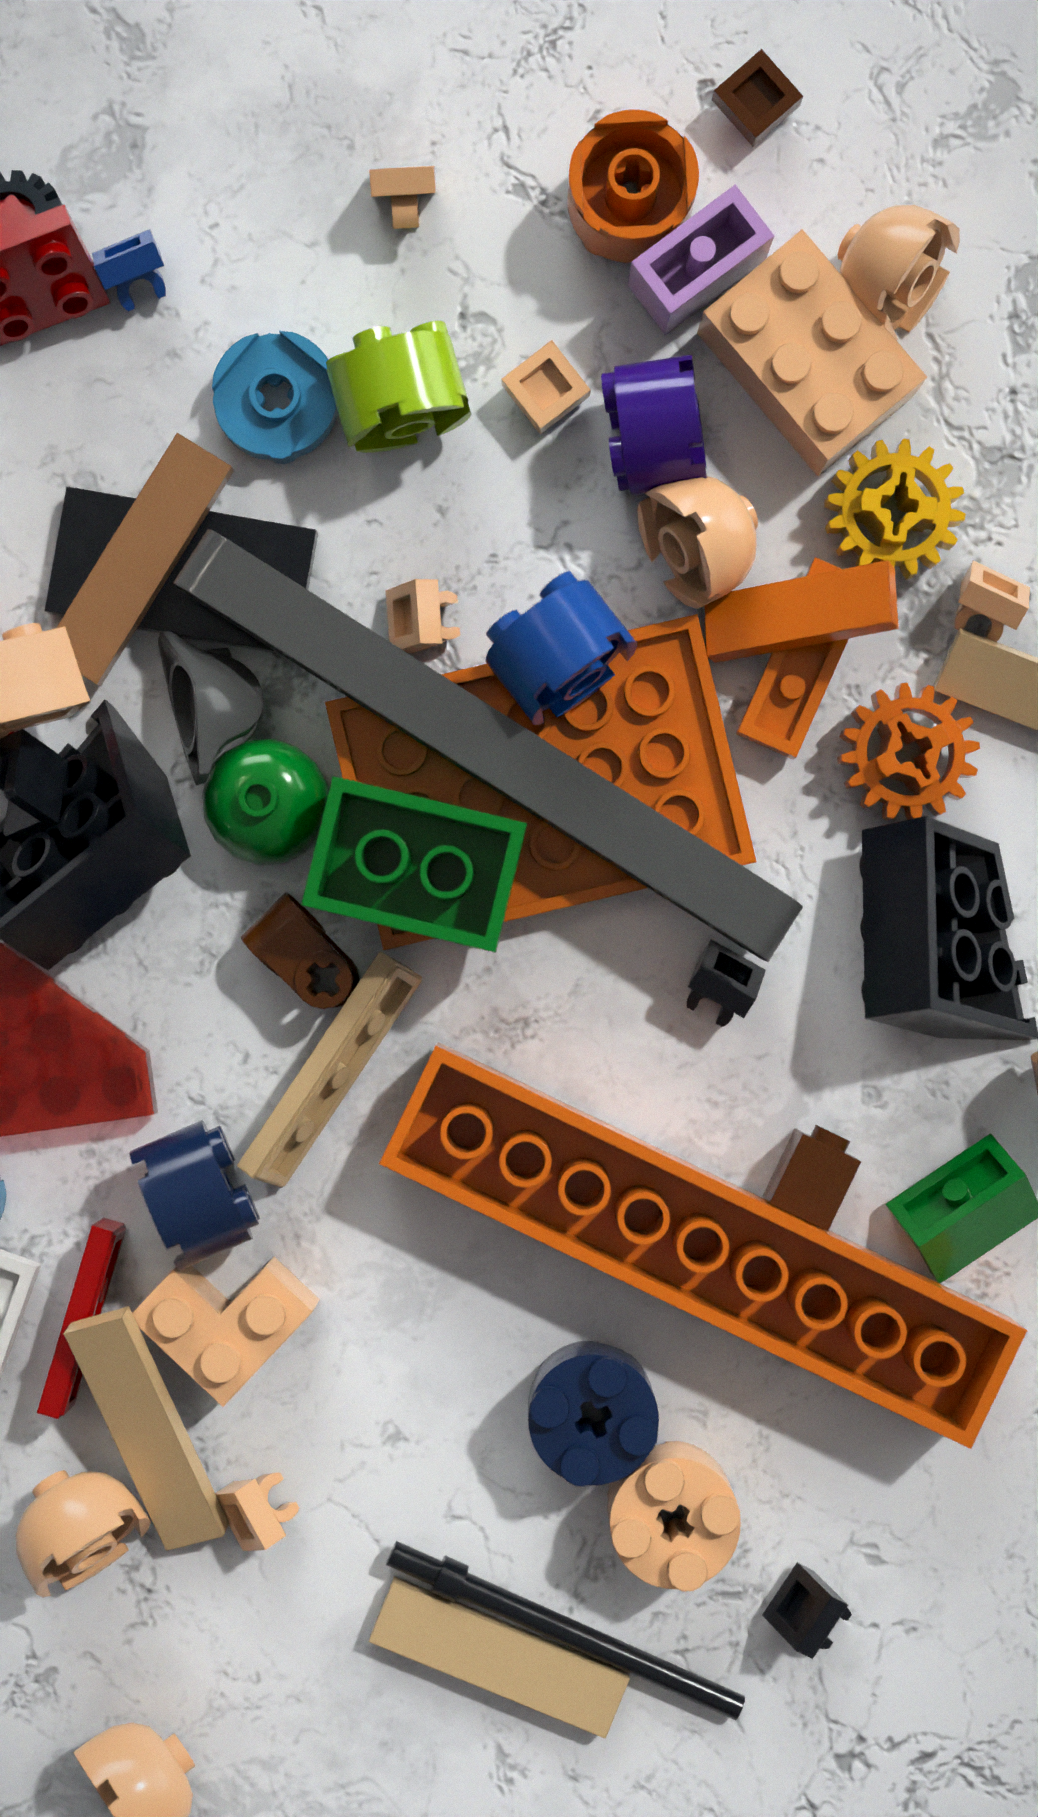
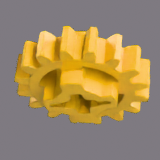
(921, 511)

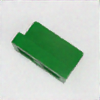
(965, 1207)

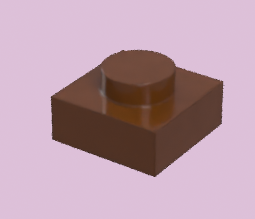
(757, 97)

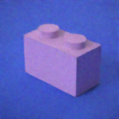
(700, 259)

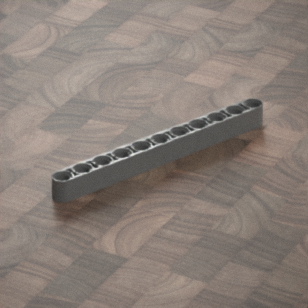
(488, 745)

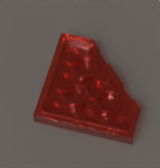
(63, 1057)

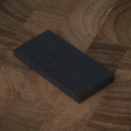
(91, 521)

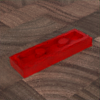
(85, 1301)

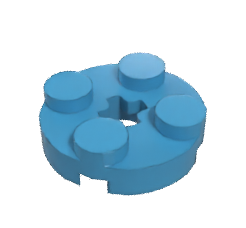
(273, 360)

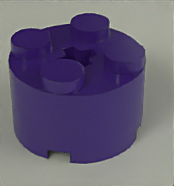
(657, 423)

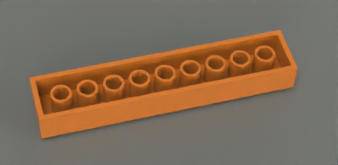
(703, 1245)

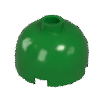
(265, 801)

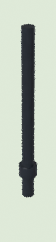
(451, 1580)

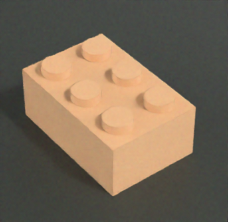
(810, 352)

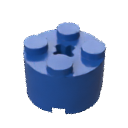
(558, 648)

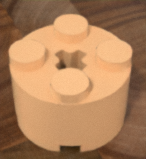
(685, 1549)

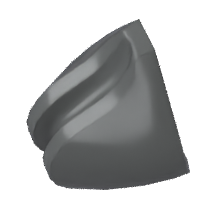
(211, 700)

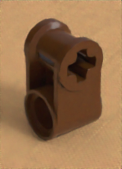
(294, 947)

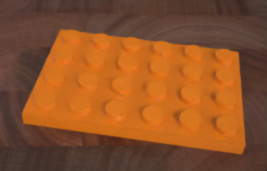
(645, 731)

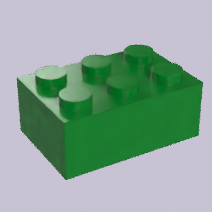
(414, 864)

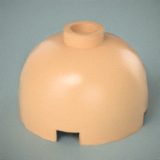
(897, 263)
(702, 534)
(76, 1528)
(138, 1771)

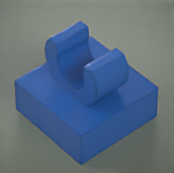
(129, 261)

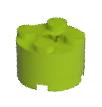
(398, 387)

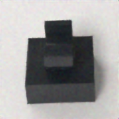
(726, 981)
(806, 1611)

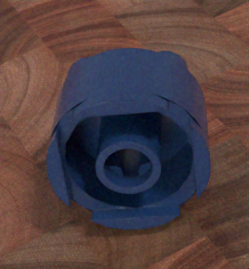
(193, 1193)
(585, 1449)

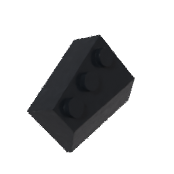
(107, 851)
(939, 934)

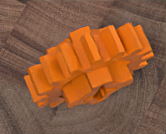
(922, 775)

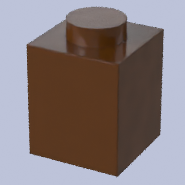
(812, 1176)

